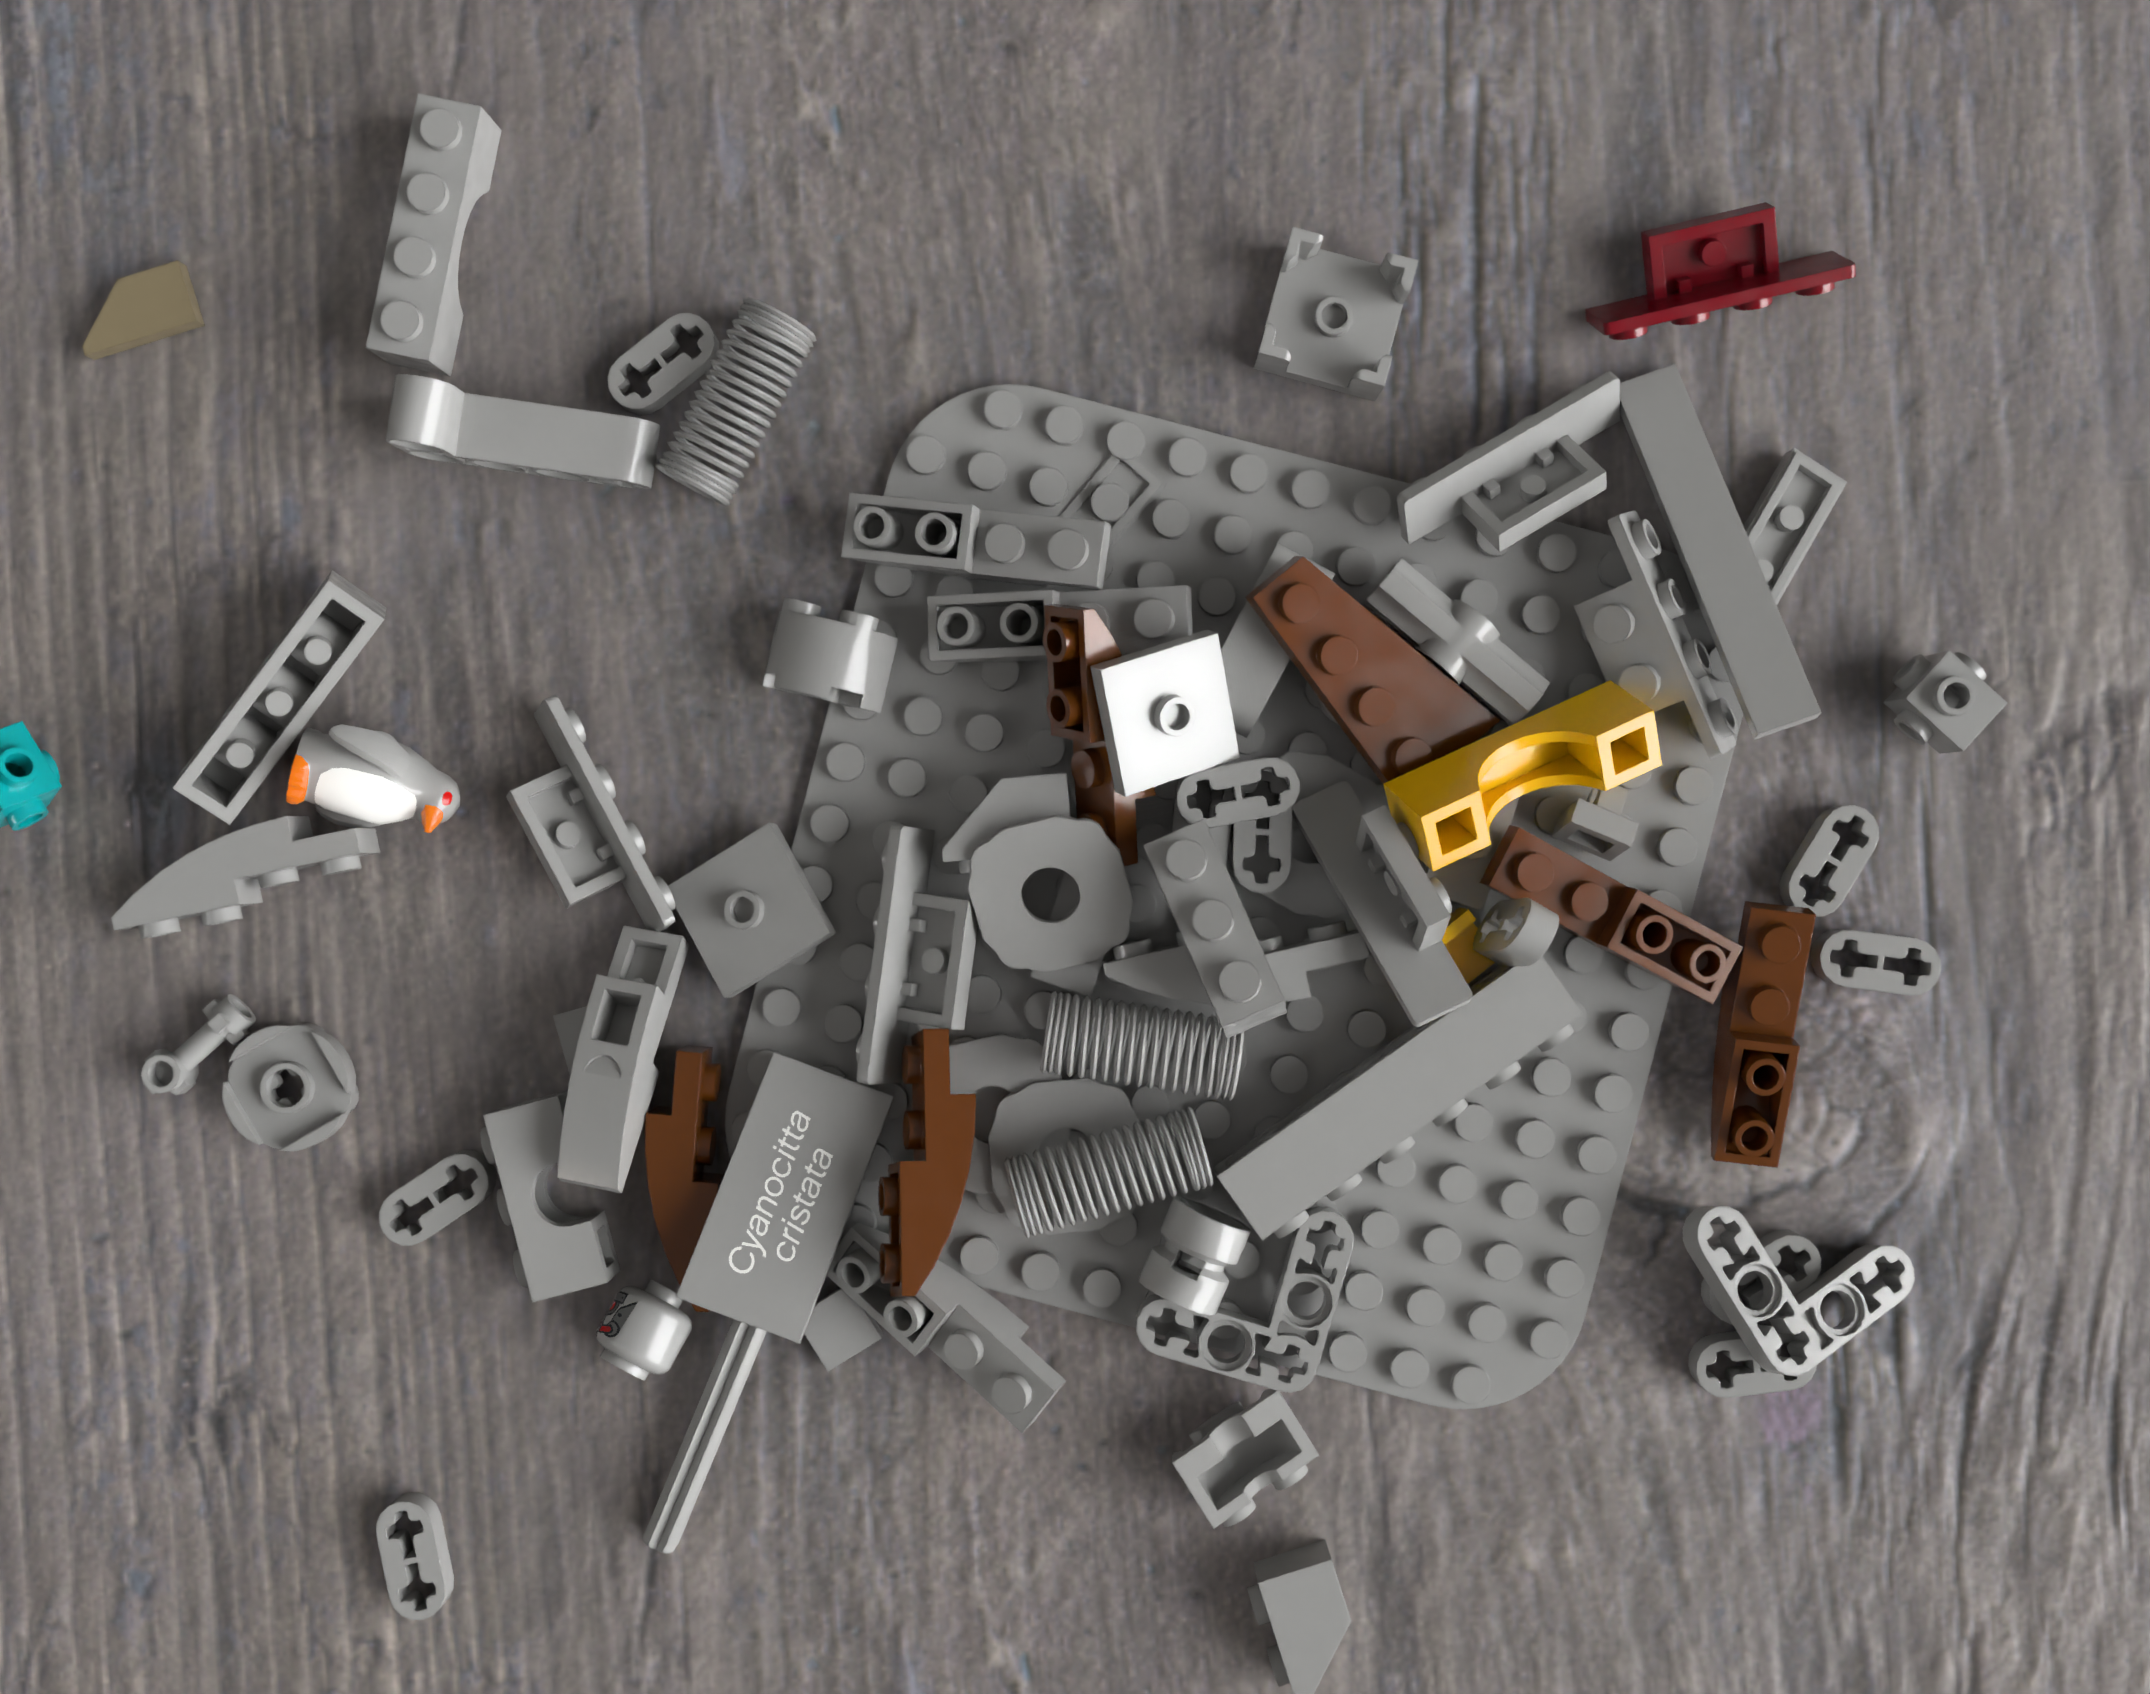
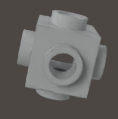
(1943, 700)

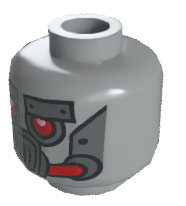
(643, 1330)

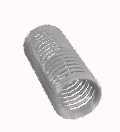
(778, 329)
(1063, 1030)
(1032, 1207)

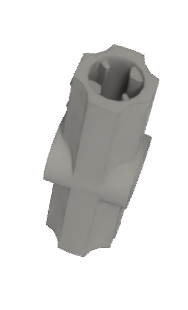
(1457, 642)

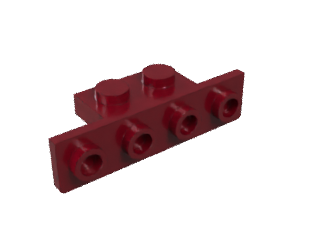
(1715, 266)

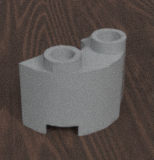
(829, 657)
(1241, 1454)

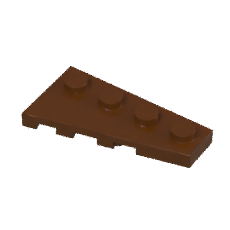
(1366, 675)

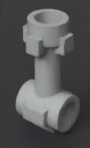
(179, 1069)

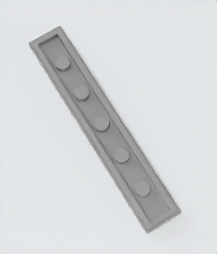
(1716, 553)

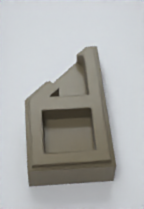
(144, 310)

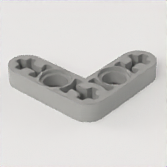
(1799, 1313)
(1282, 1325)

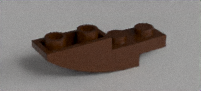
(1074, 642)
(1612, 915)
(1756, 1034)
(675, 1153)
(926, 1192)

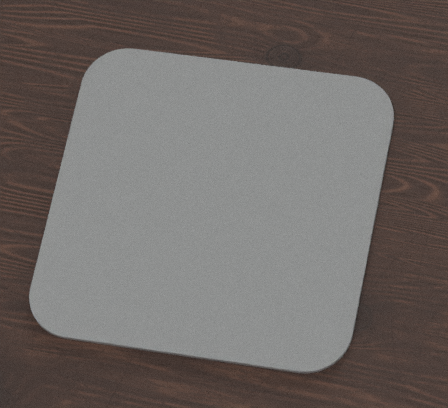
(1490, 1226)

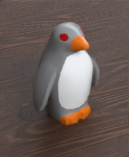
(369, 780)

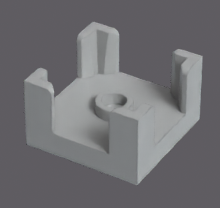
(1334, 317)

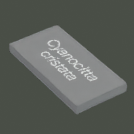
(785, 1198)

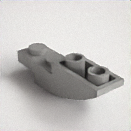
(976, 542)
(1013, 623)
(233, 869)
(1173, 975)
(615, 1058)
(956, 1322)

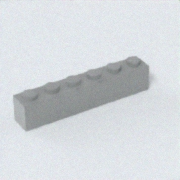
(1394, 1095)

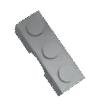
(1215, 928)
(554, 1248)

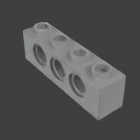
(280, 697)

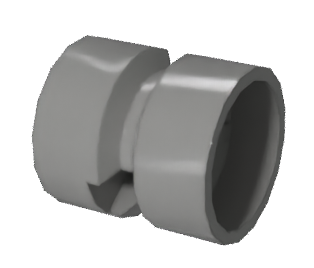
(1204, 1235)

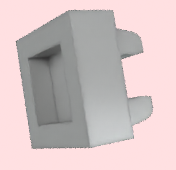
(1597, 824)

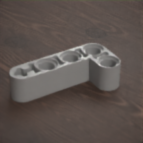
(520, 436)

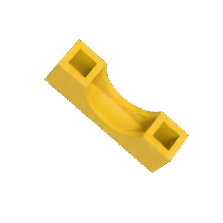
(1583, 741)

